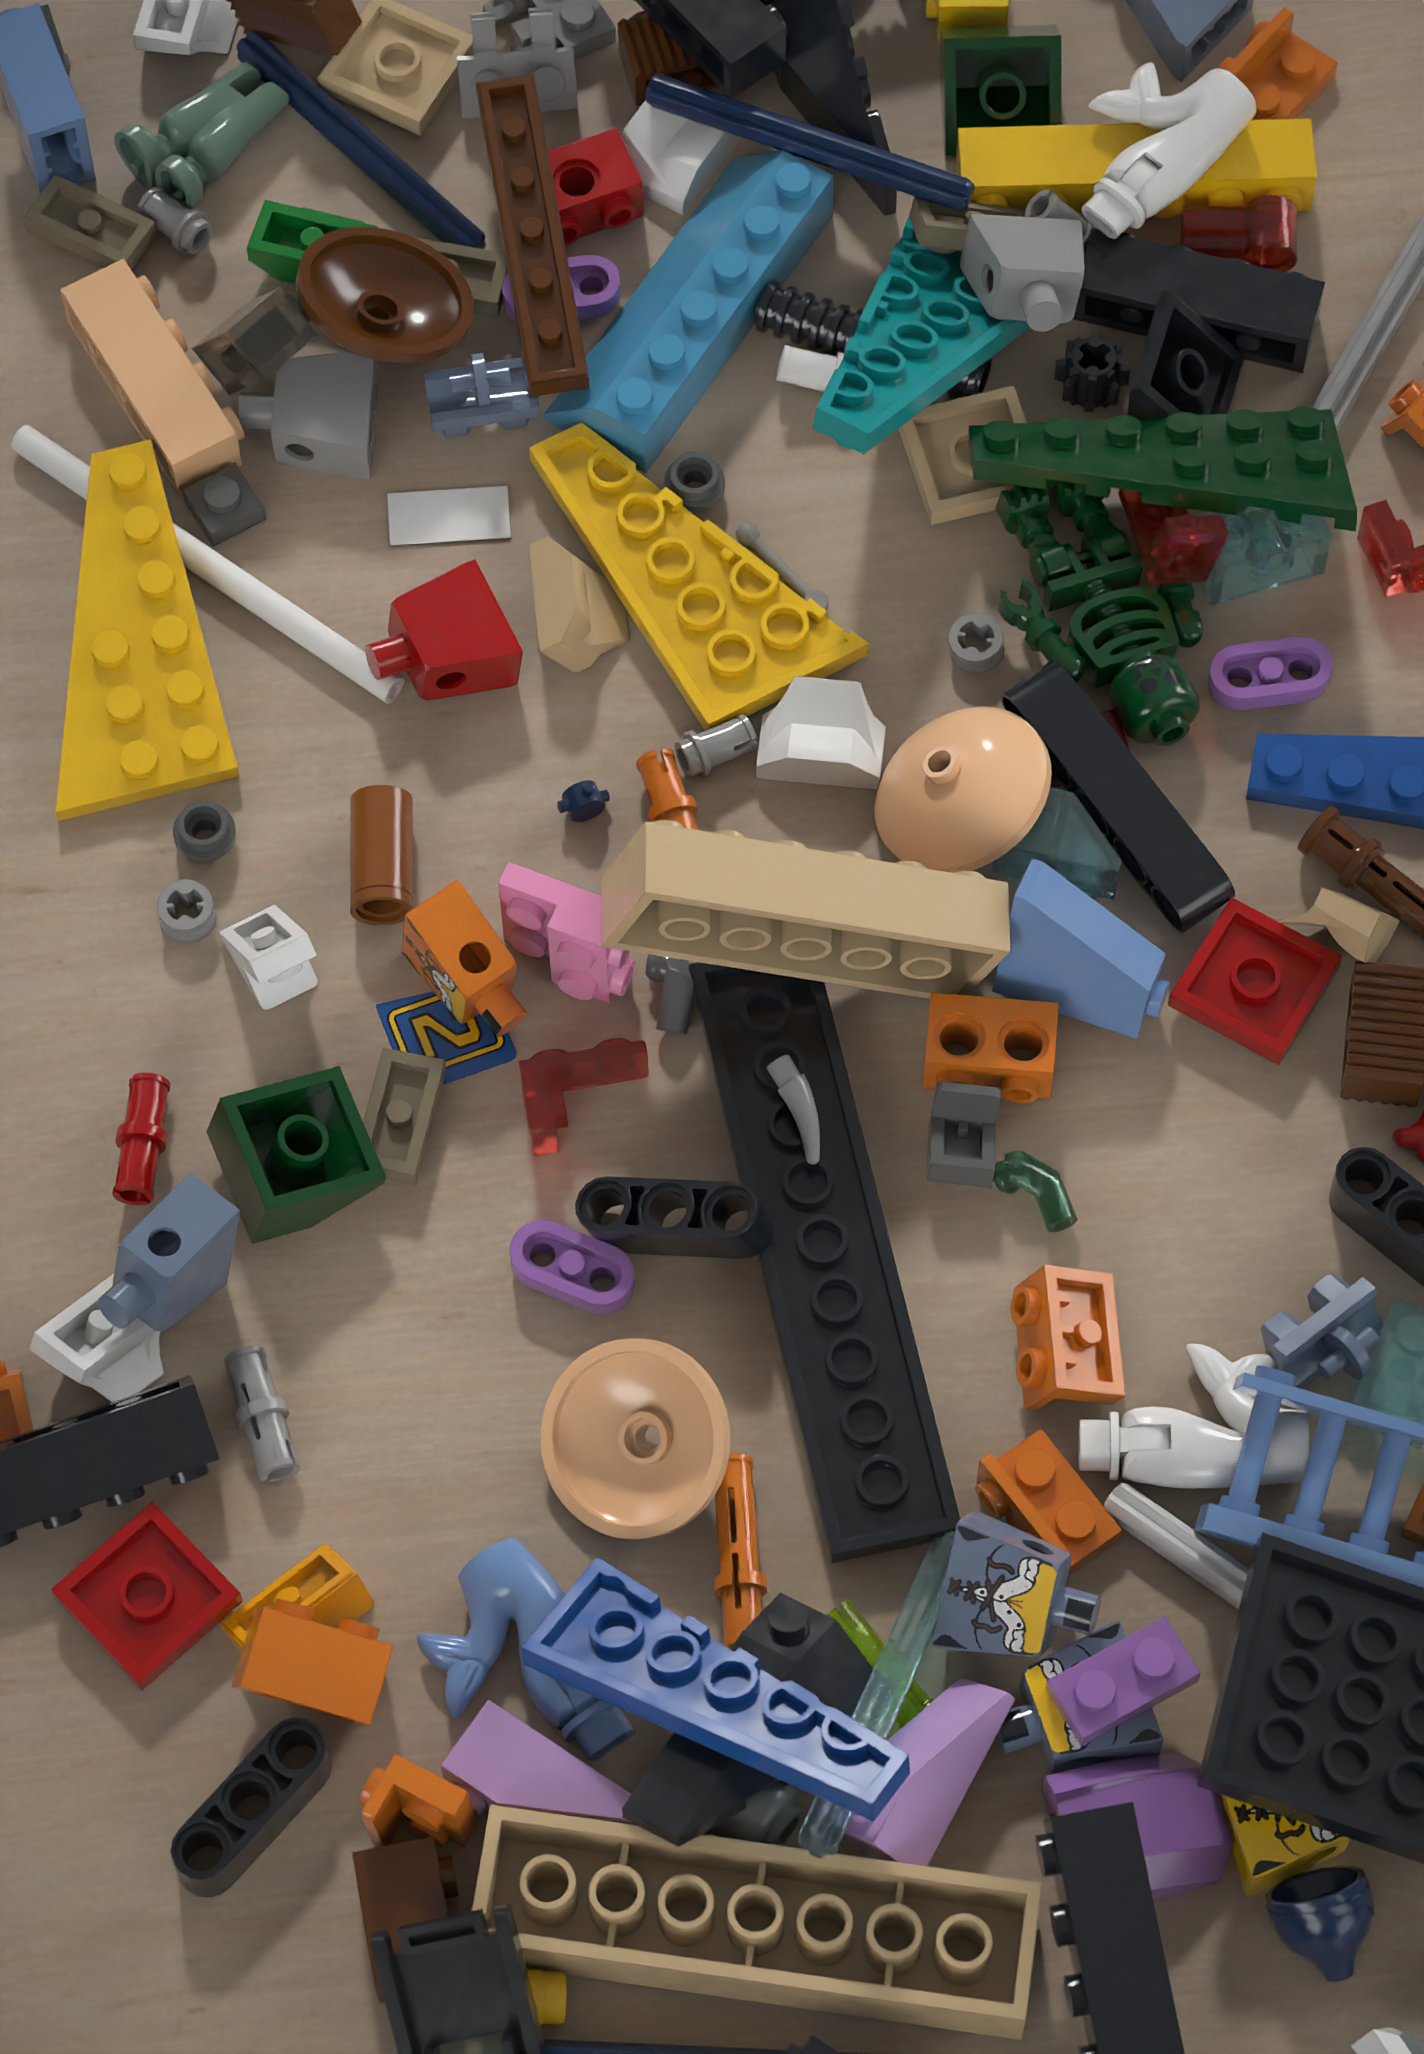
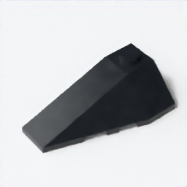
(829, 81)
(698, 1787)

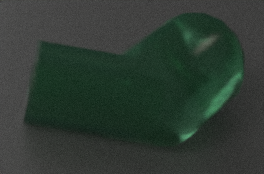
(1041, 1181)

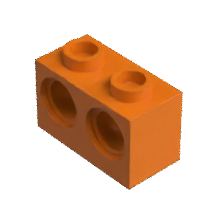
(991, 1030)

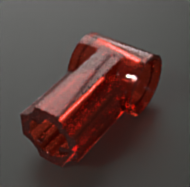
(1259, 233)

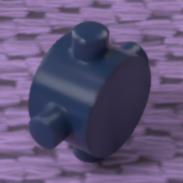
(583, 801)

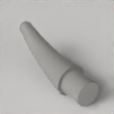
(799, 1098)

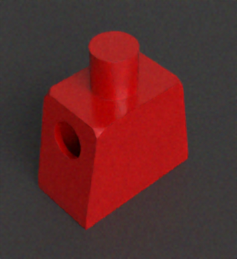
(449, 638)

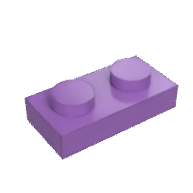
(1123, 1681)

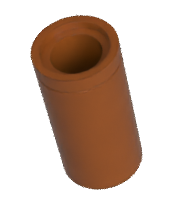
(381, 854)

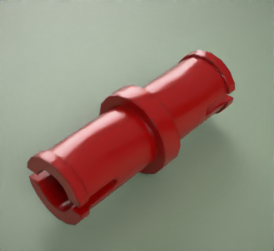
(141, 1139)

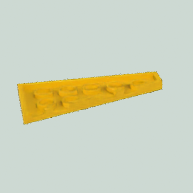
(695, 593)
(140, 676)

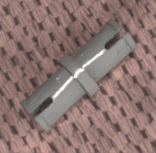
(262, 1414)

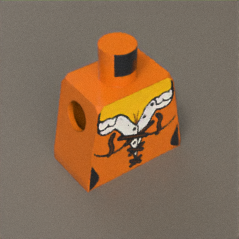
(462, 959)

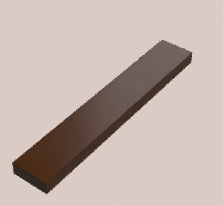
(532, 236)

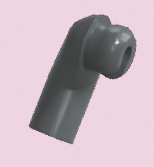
(676, 992)

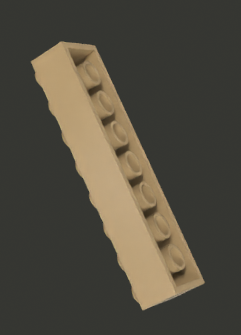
(764, 1922)

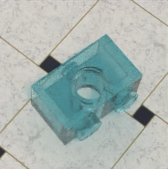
(1266, 553)

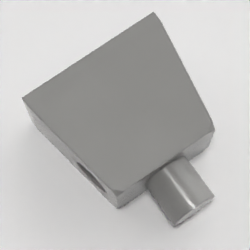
(1025, 267)
(319, 413)

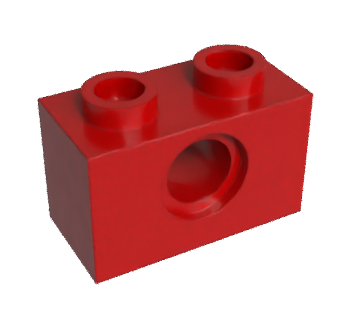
(606, 177)

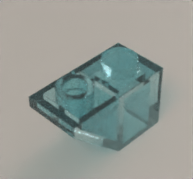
(1067, 843)

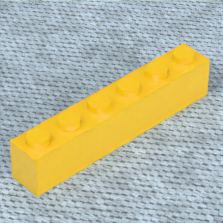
(1020, 161)

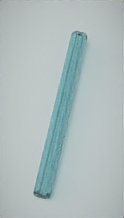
(887, 1684)

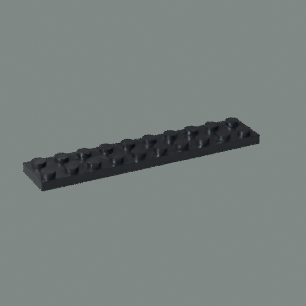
(828, 1268)

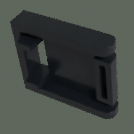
(458, 1983)

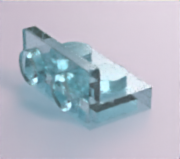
(1397, 1367)

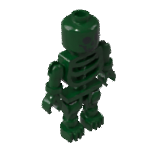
(1132, 627)

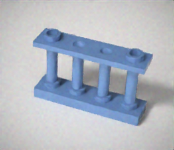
(1237, 1513)

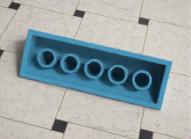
(698, 303)

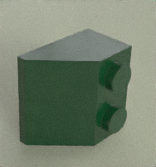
(999, 78)
(293, 1152)

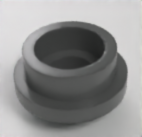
(700, 468)
(202, 816)

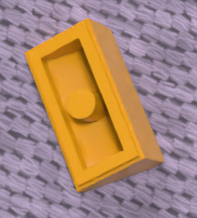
(317, 1581)

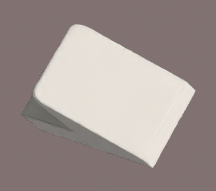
(271, 956)

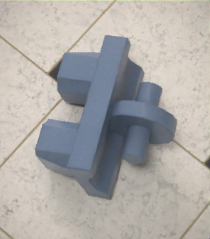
(479, 396)
(1331, 1338)

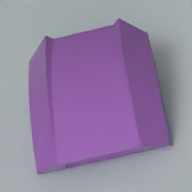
(1177, 1821)

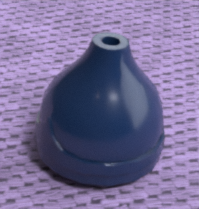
(1323, 1916)

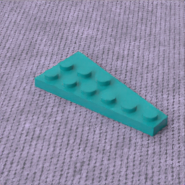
(909, 346)

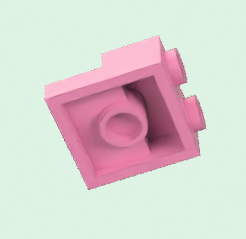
(565, 924)

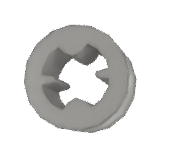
(983, 628)
(185, 928)

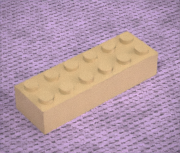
(803, 912)

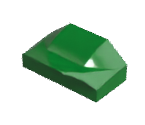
(286, 232)

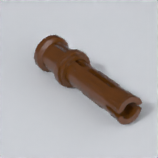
(1363, 866)

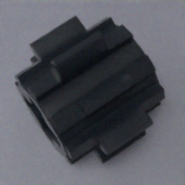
(1092, 372)

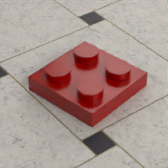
(1255, 980)
(147, 1595)

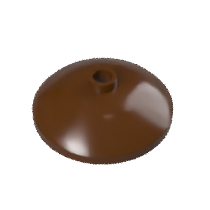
(384, 295)

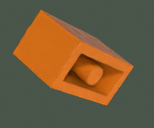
(313, 1663)

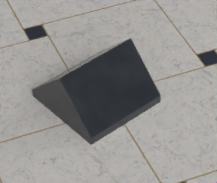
(1183, 365)

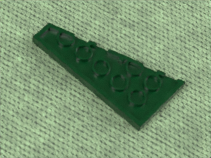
(1181, 460)

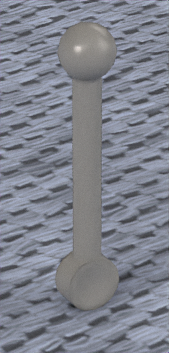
(749, 535)

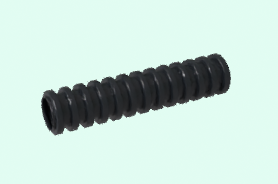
(829, 327)

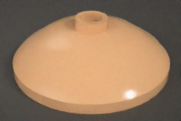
(963, 789)
(598, 1443)

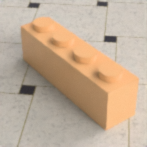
(152, 375)

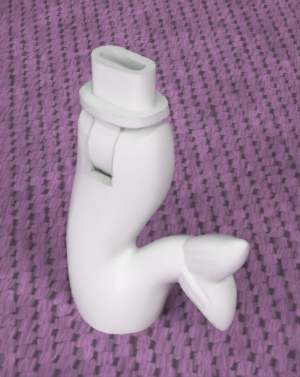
(1164, 166)
(1189, 1452)

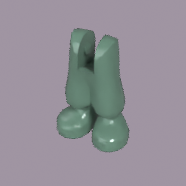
(201, 134)

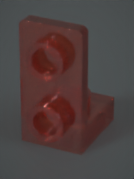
(1171, 541)
(1391, 550)
(558, 1071)

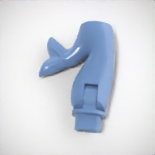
(507, 1586)

